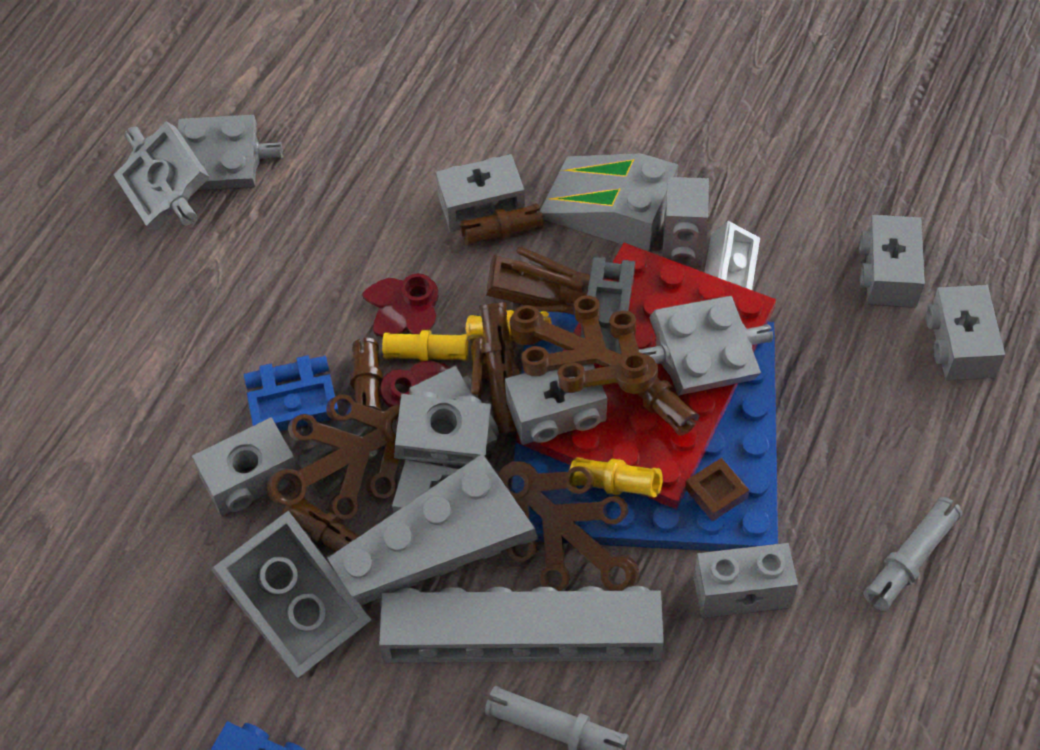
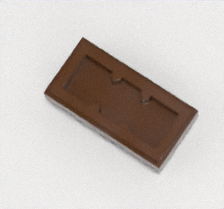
(520, 287)

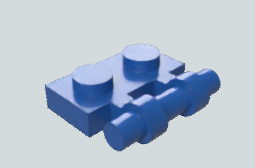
(290, 399)

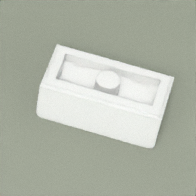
(733, 255)

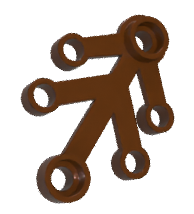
(630, 369)
(351, 452)
(560, 523)

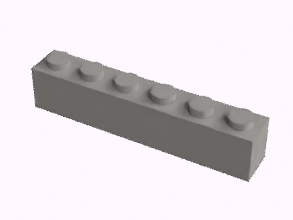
(521, 625)

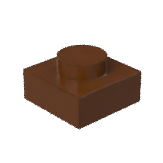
(717, 489)

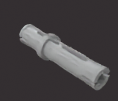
(903, 566)
(553, 723)

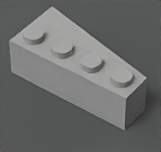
(434, 534)

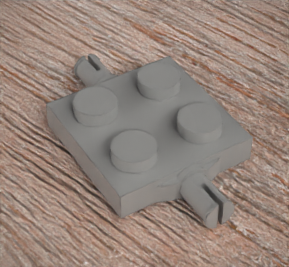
(227, 149)
(161, 176)
(705, 345)

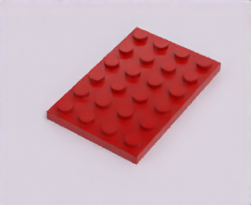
(629, 428)

